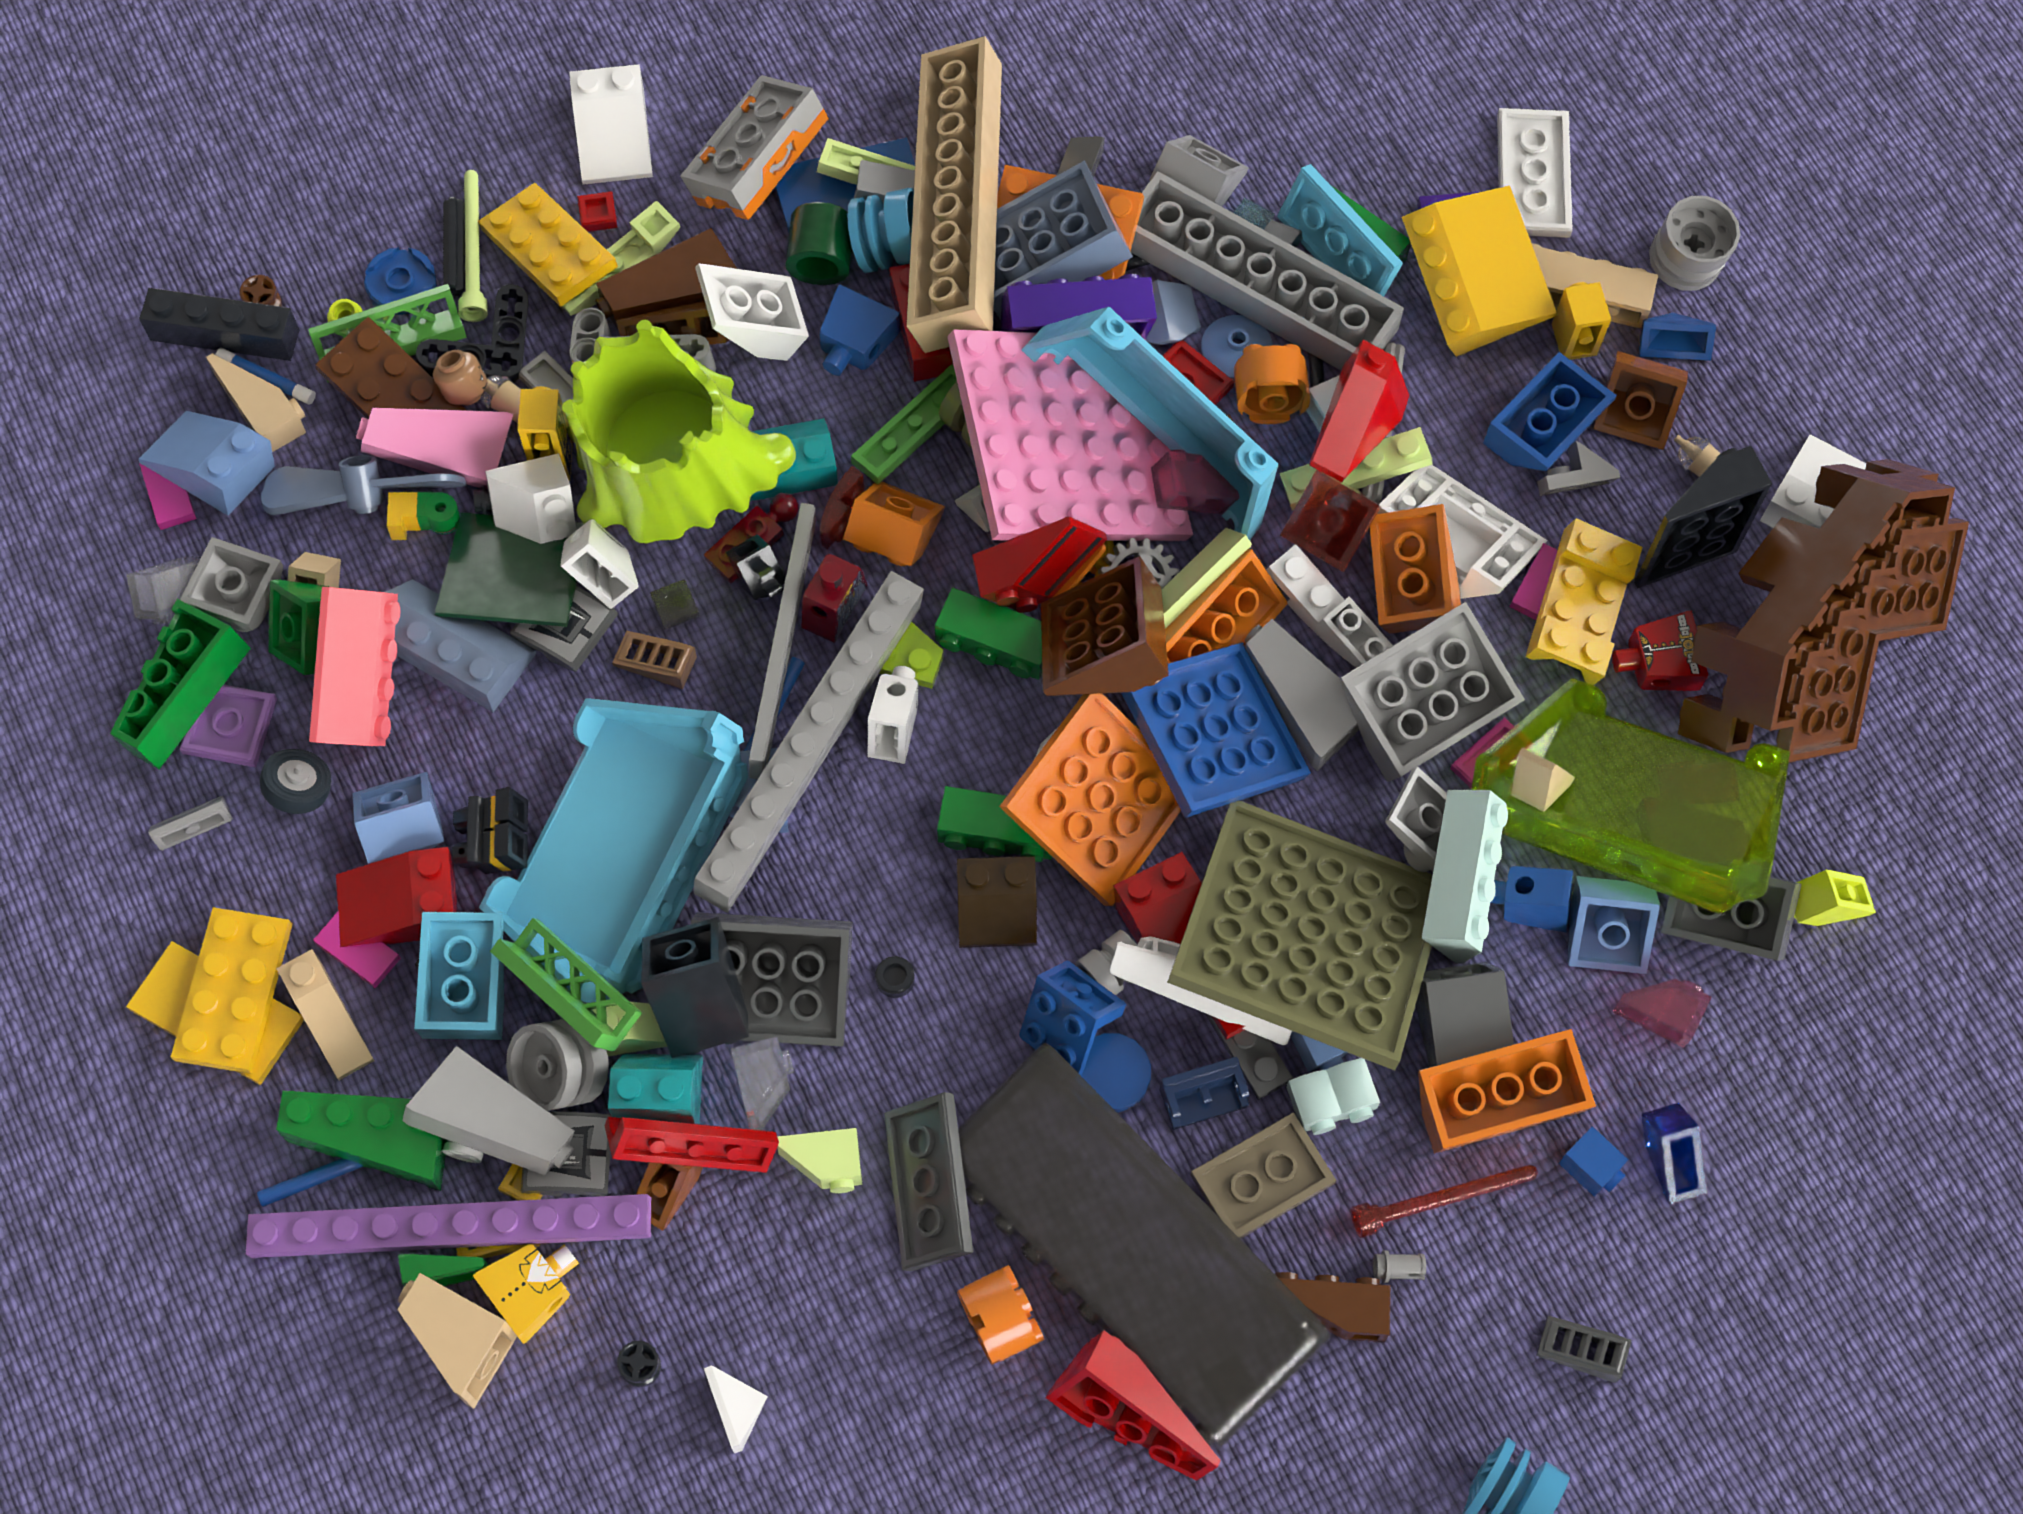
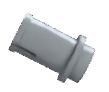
(1398, 1266)

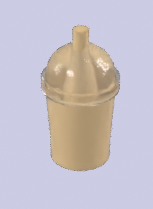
(502, 395)
(1696, 454)

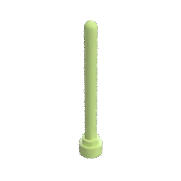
(472, 304)

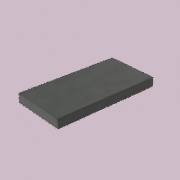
(928, 1182)

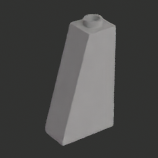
(1303, 692)
(488, 1115)

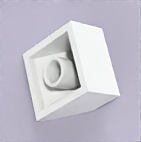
(532, 499)

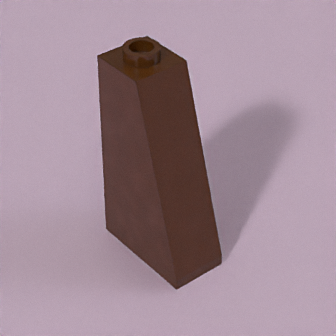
(661, 280)

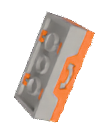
(755, 146)

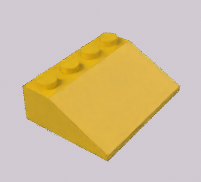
(1479, 268)

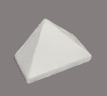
(737, 1405)

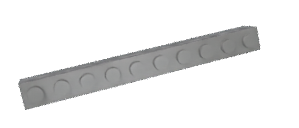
(808, 742)

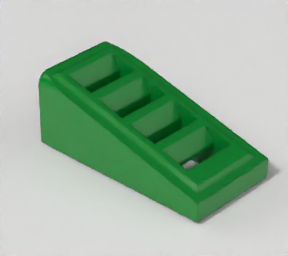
(440, 1268)

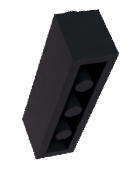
(219, 323)

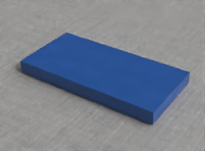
(805, 185)

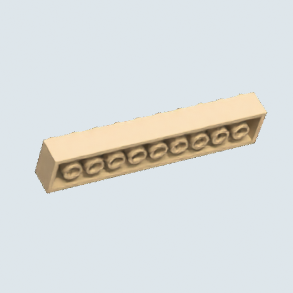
(955, 193)

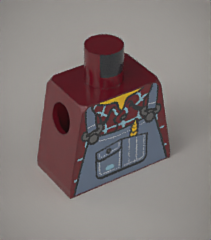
(836, 591)

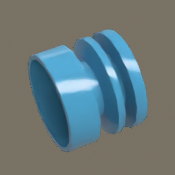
(881, 230)
(1511, 1489)

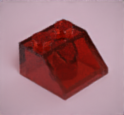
(1330, 520)

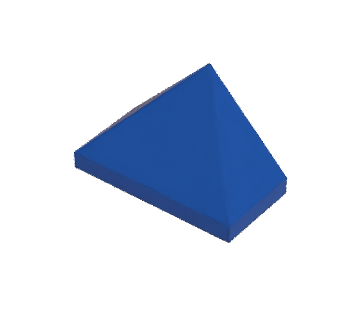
(1677, 337)

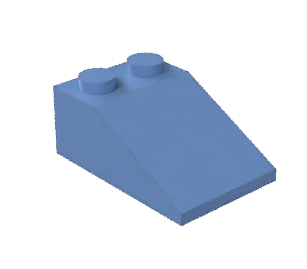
(211, 459)

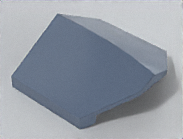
(1175, 313)

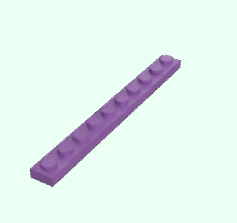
(449, 1226)

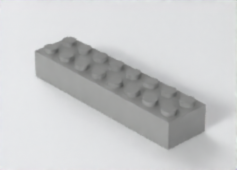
(1260, 274)

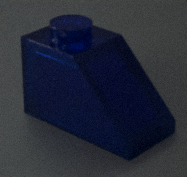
(1675, 1152)

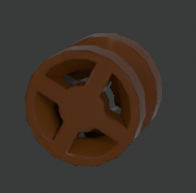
(257, 287)

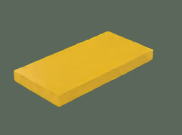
(165, 993)

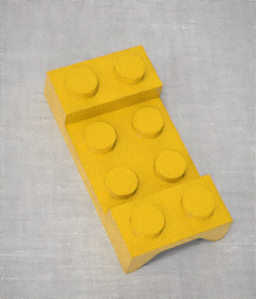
(1584, 599)

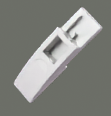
(1325, 611)

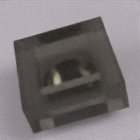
(674, 604)

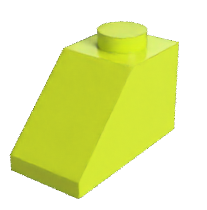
(1832, 898)

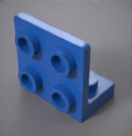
(1067, 1012)

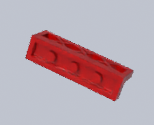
(690, 1144)

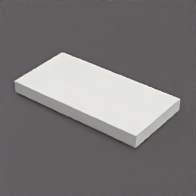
(1537, 167)

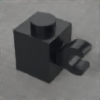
(756, 568)

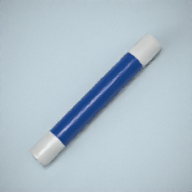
(287, 386)

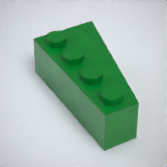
(178, 683)
(364, 1132)

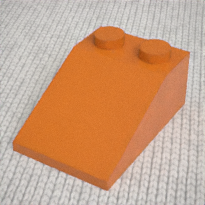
(1413, 568)

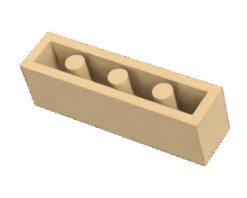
(1625, 289)

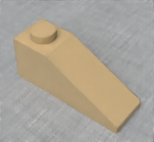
(260, 403)
(325, 1014)

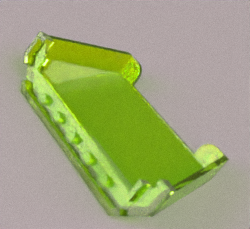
(1644, 801)

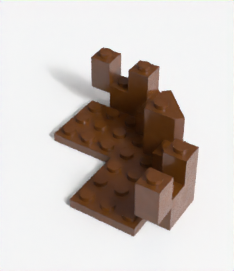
(1809, 651)

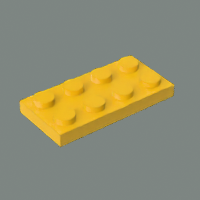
(548, 244)
(231, 990)

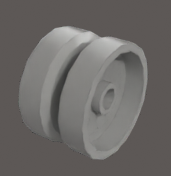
(555, 1065)

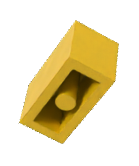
(1581, 320)

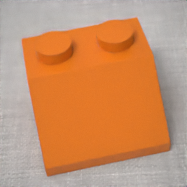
(892, 523)

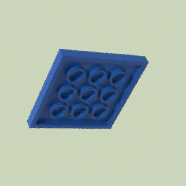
(1216, 731)

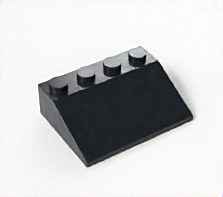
(1708, 517)

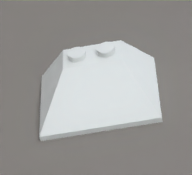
(1484, 540)

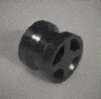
(639, 1355)

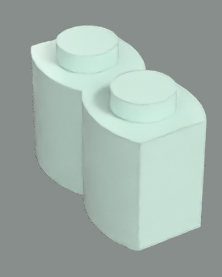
(1333, 1096)

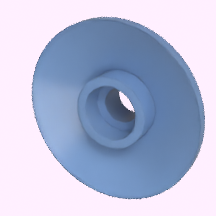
(1218, 343)

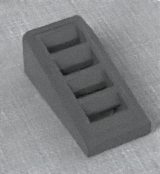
(1579, 1362)

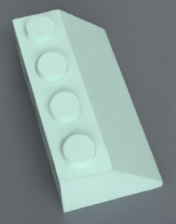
(1464, 873)

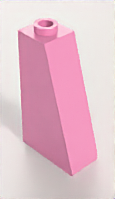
(437, 440)

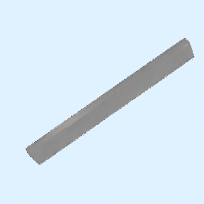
(782, 641)

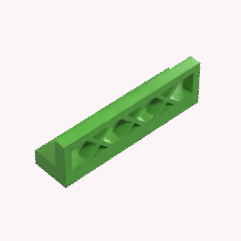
(408, 336)
(555, 993)

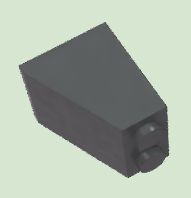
(1463, 1012)

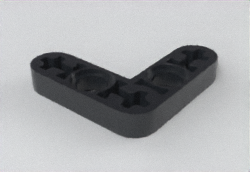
(500, 349)

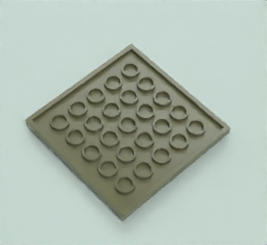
(1308, 934)

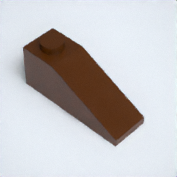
(677, 320)

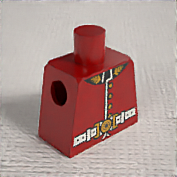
(1663, 655)

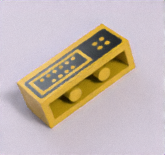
(544, 425)

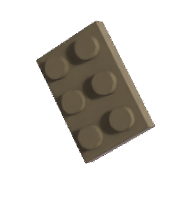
(1263, 1176)

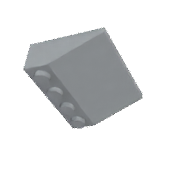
(1428, 692)

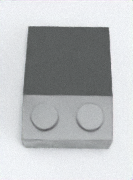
(1750, 927)

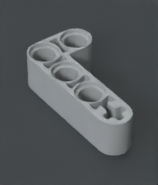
(591, 324)

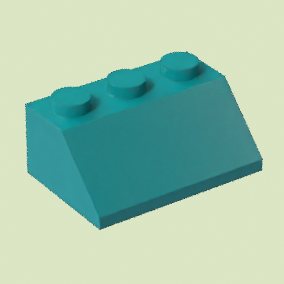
(814, 459)

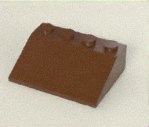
(1105, 634)

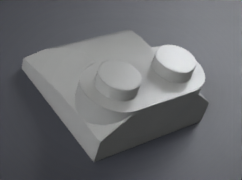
(233, 584)
(1418, 819)

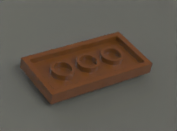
(379, 373)

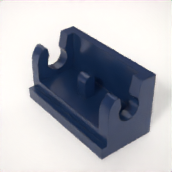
(1204, 1093)

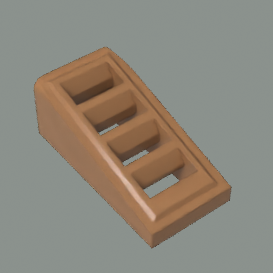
(675, 677)

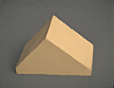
(1539, 780)

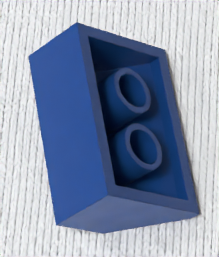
(1547, 415)

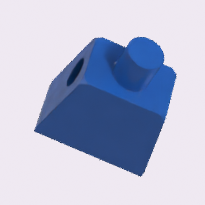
(856, 330)
(1536, 897)

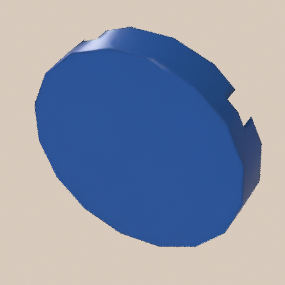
(398, 275)
(1118, 1070)

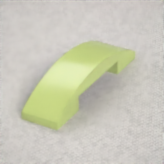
(648, 237)

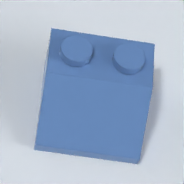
(397, 817)
(1611, 925)

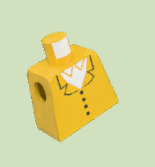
(527, 1287)

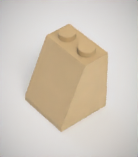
(457, 1336)

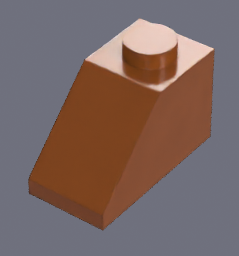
(668, 1188)

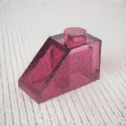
(1191, 484)
(1666, 1009)

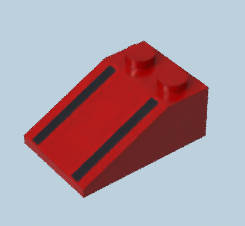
(1036, 563)

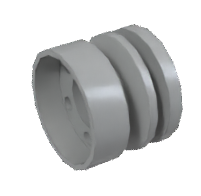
(1694, 243)

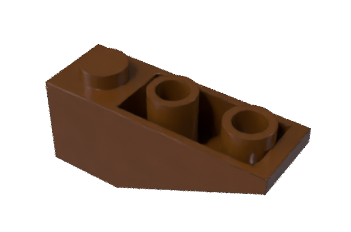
(1345, 1309)

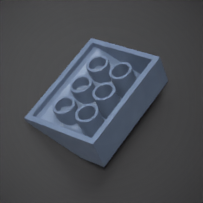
(1056, 234)

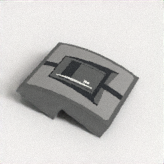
(569, 644)
(587, 1166)

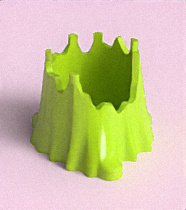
(664, 439)

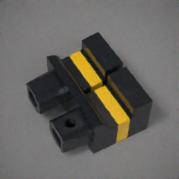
(493, 831)

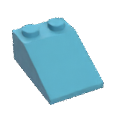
(459, 977)

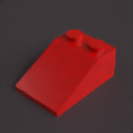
(388, 896)
(1158, 899)

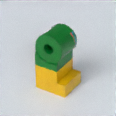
(421, 512)

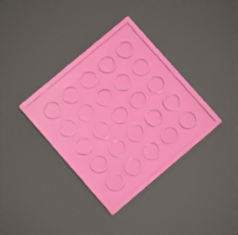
(1056, 444)

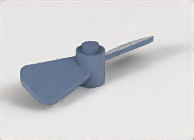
(356, 483)

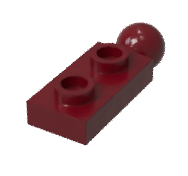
(782, 509)

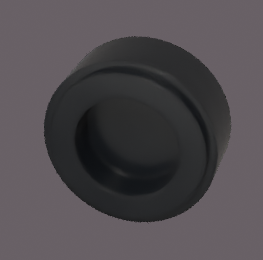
(895, 977)

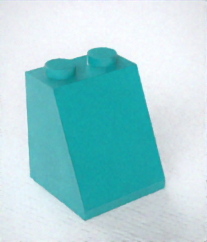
(656, 1087)

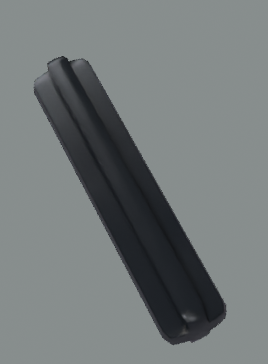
(454, 245)

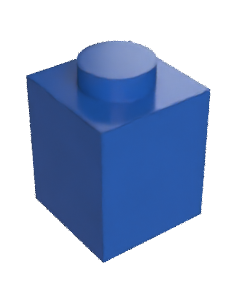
(1594, 1162)

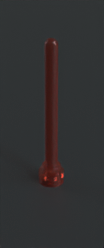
(1369, 1218)

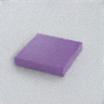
(231, 727)

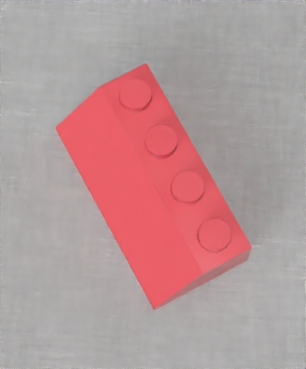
(354, 667)

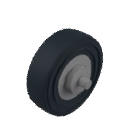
(295, 781)

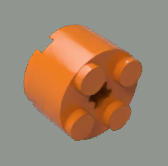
(1271, 383)
(1000, 1315)

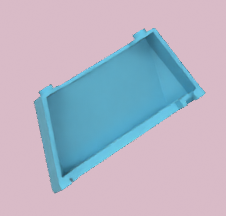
(1163, 404)
(625, 835)

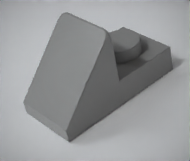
(1586, 471)

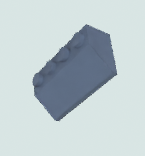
(457, 651)

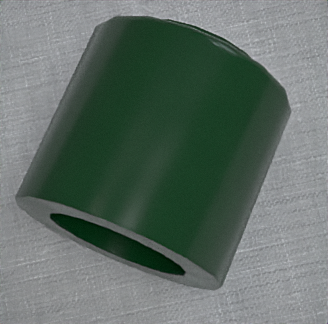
(819, 244)

